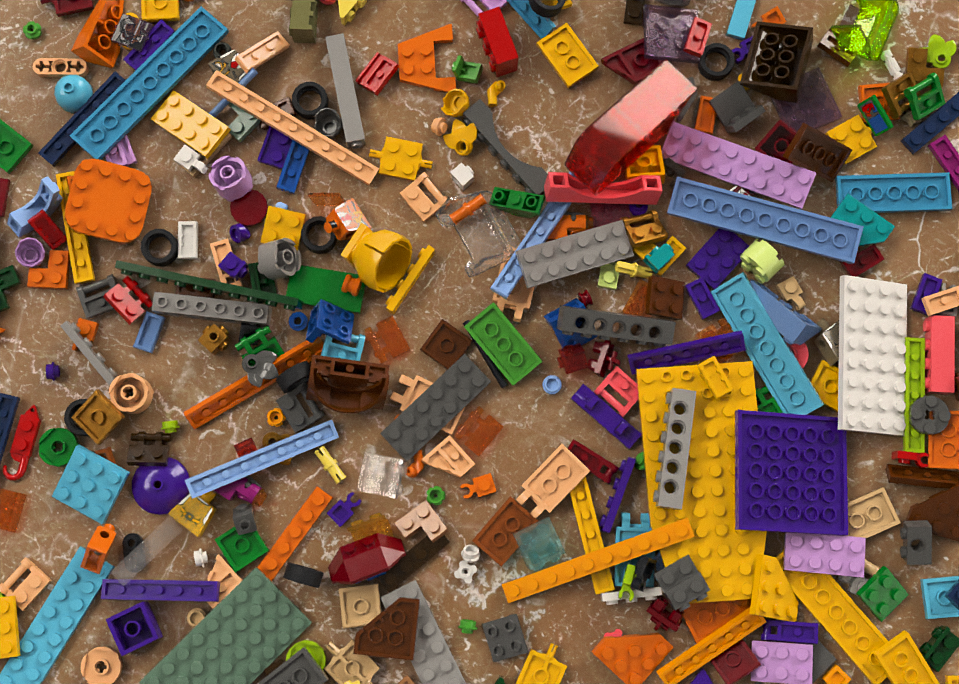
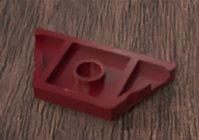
(630, 62)

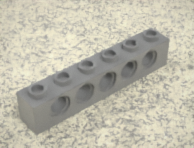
(211, 309)
(686, 399)

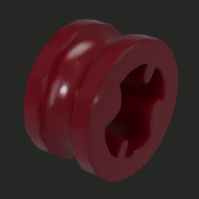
(585, 298)

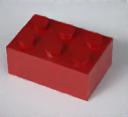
(497, 42)

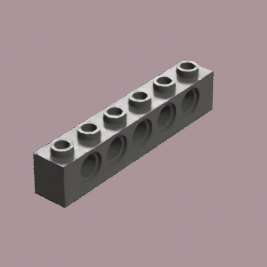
(663, 335)

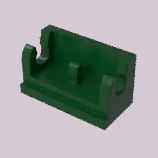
(260, 281)

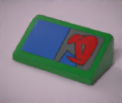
(875, 115)

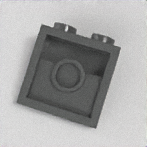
(682, 583)

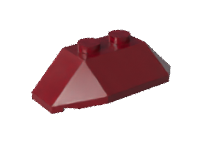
(365, 558)

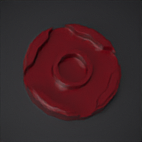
(249, 209)

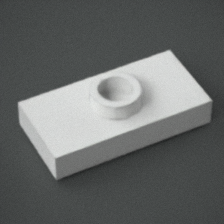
(187, 240)

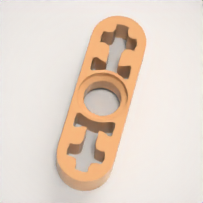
(55, 62)

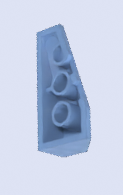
(791, 324)

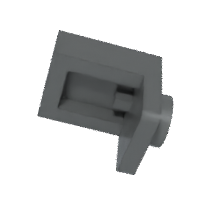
(244, 519)

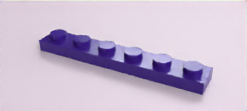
(688, 351)
(161, 590)

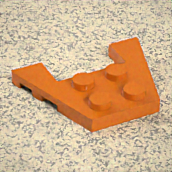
(418, 60)

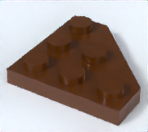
(941, 512)
(391, 632)

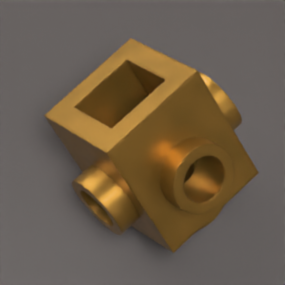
(210, 343)

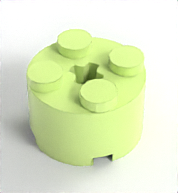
(761, 261)

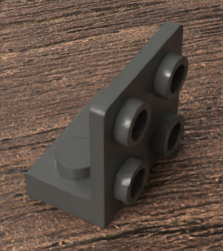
(735, 108)

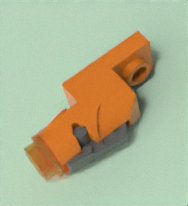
(570, 224)

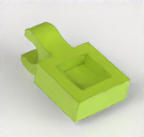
(628, 578)

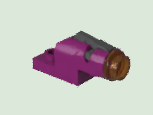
(246, 489)

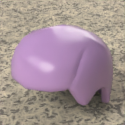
(30, 252)

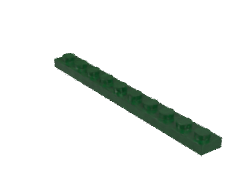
(216, 287)

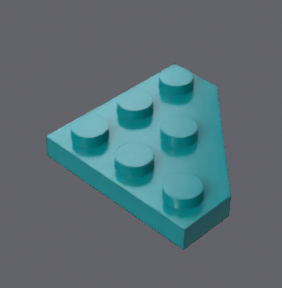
(875, 227)

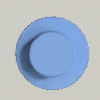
(552, 384)

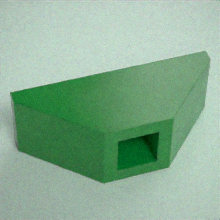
(517, 202)

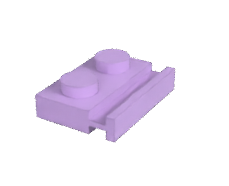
(122, 153)

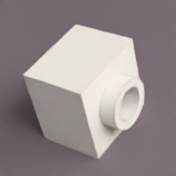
(462, 176)

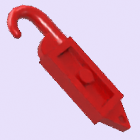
(24, 442)

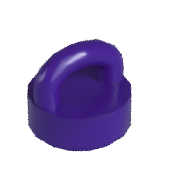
(239, 233)

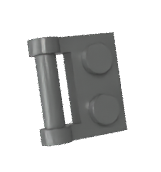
(96, 304)
(295, 412)

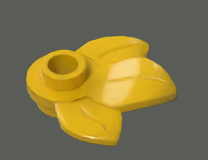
(460, 135)

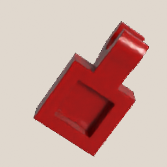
(906, 457)

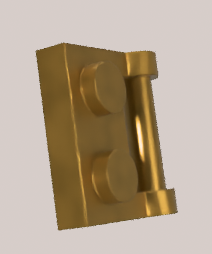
(895, 92)
(646, 233)

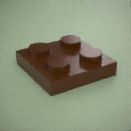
(665, 297)

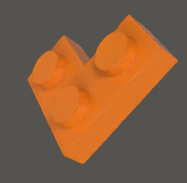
(55, 275)

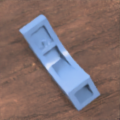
(46, 199)

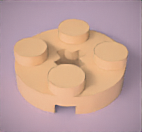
(111, 659)

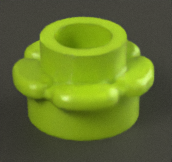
(170, 426)

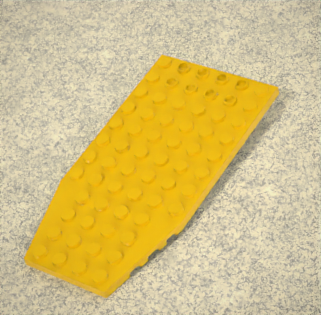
(718, 550)

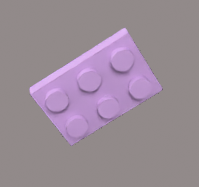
(783, 662)

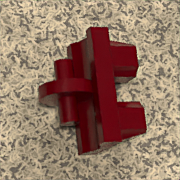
(606, 359)
(662, 617)

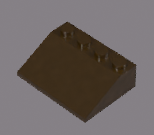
(778, 60)

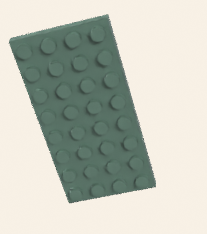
(234, 638)

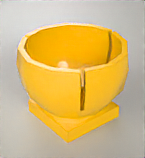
(378, 257)

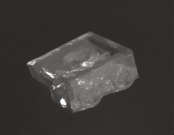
(382, 475)

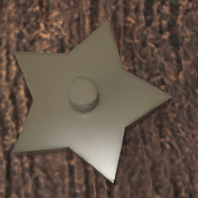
(908, 117)

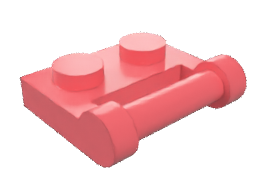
(623, 385)

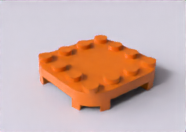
(108, 201)

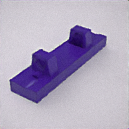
(606, 416)

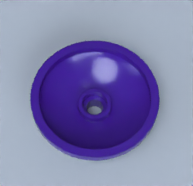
(168, 495)

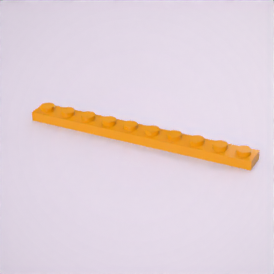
(598, 560)

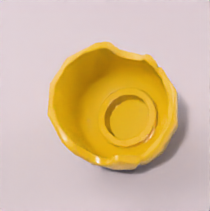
(455, 103)

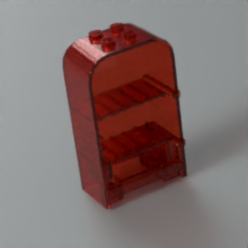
(629, 127)

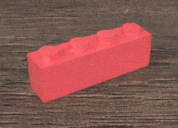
(939, 354)

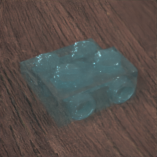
(539, 544)

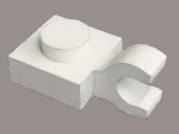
(189, 158)

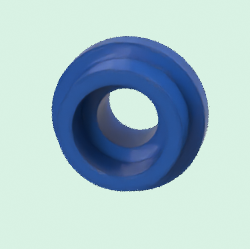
(298, 327)

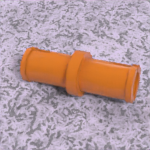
(468, 209)

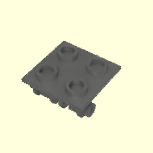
(505, 637)

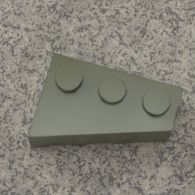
(303, 21)

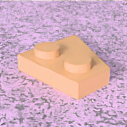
(449, 458)
(225, 575)

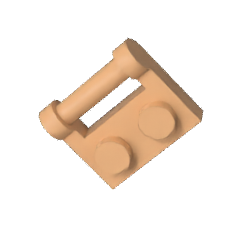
(419, 201)
(29, 588)

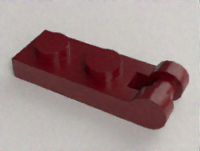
(593, 461)

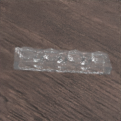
(146, 551)

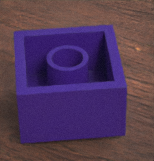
(134, 628)

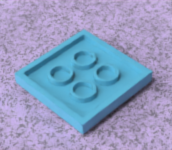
(90, 484)

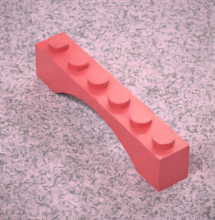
(639, 190)

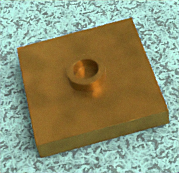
(98, 417)

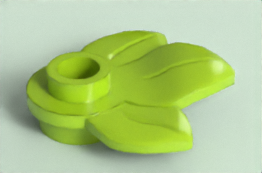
(938, 48)

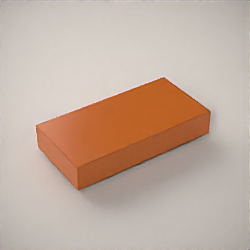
(705, 116)

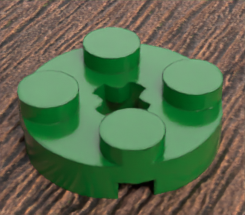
(47, 446)

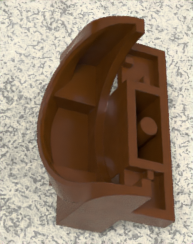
(347, 384)

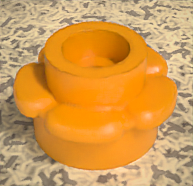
(275, 422)

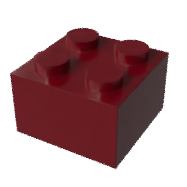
(777, 140)

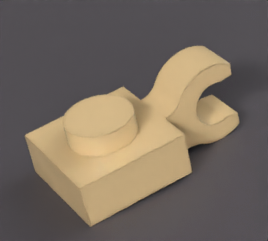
(791, 290)

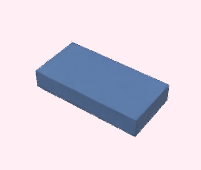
(149, 332)

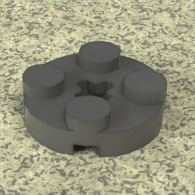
(940, 414)

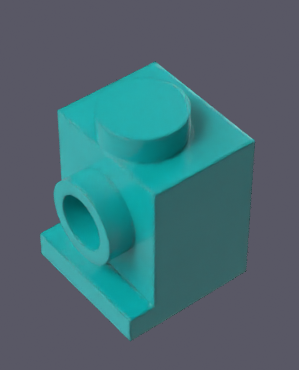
(659, 257)

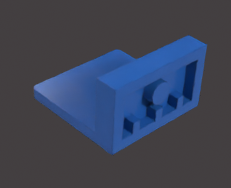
(552, 318)
(331, 321)

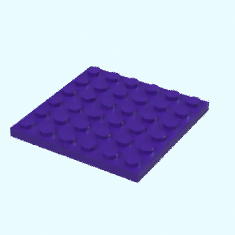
(790, 473)

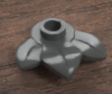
(262, 369)

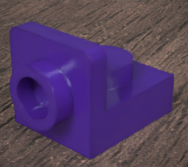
(234, 266)

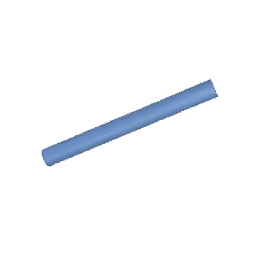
(223, 103)

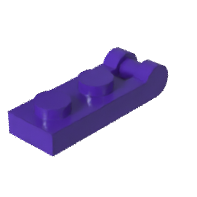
(791, 632)

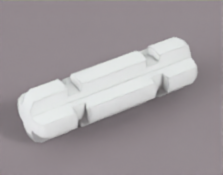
(891, 64)

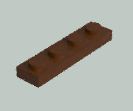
(921, 476)

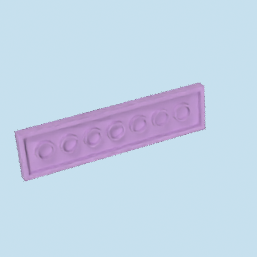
(738, 165)

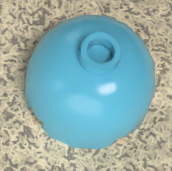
(72, 92)

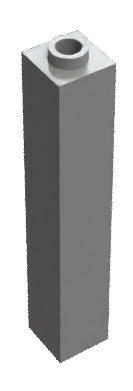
(345, 91)

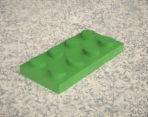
(503, 343)

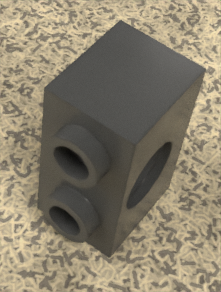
(922, 552)

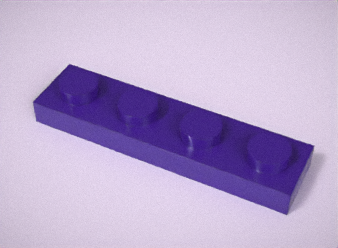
(614, 502)

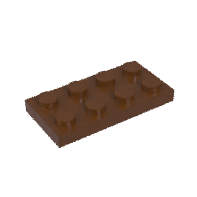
(817, 152)

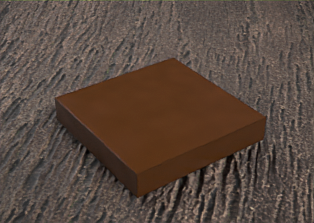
(446, 344)

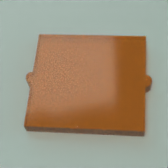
(326, 198)

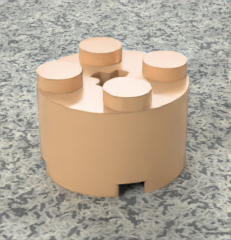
(131, 404)

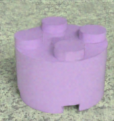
(230, 178)

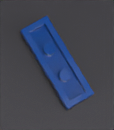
(292, 168)

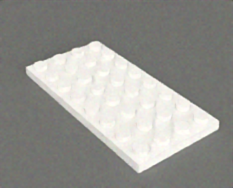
(872, 356)

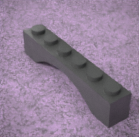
(529, 176)

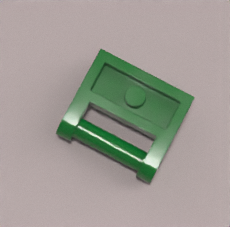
(928, 101)

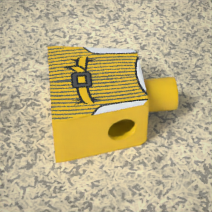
(195, 513)

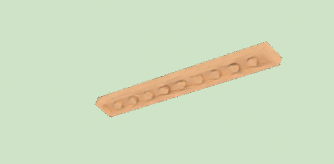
(292, 127)

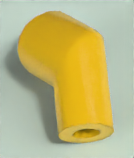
(493, 91)

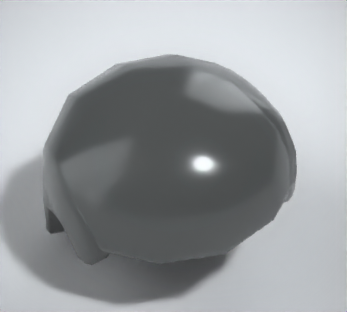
(328, 122)

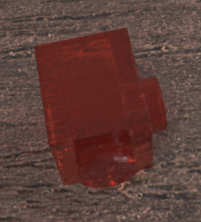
(572, 358)

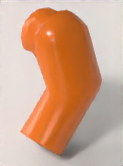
(417, 466)

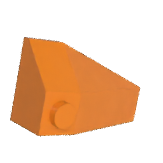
(94, 39)

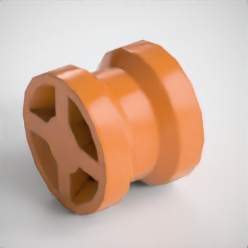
(351, 285)

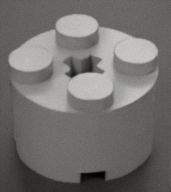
(278, 259)

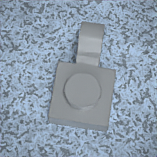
(854, 583)

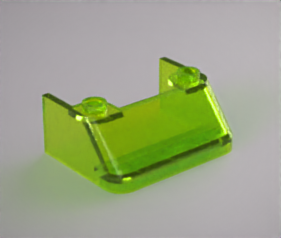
(870, 30)

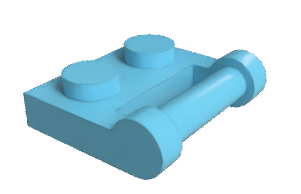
(341, 351)

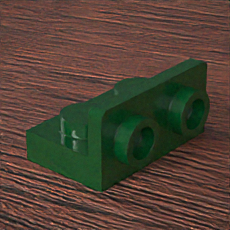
(939, 647)

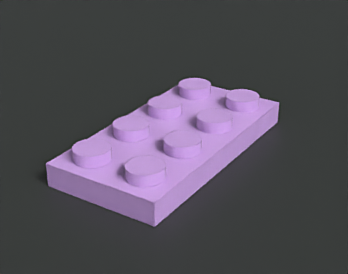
(824, 554)

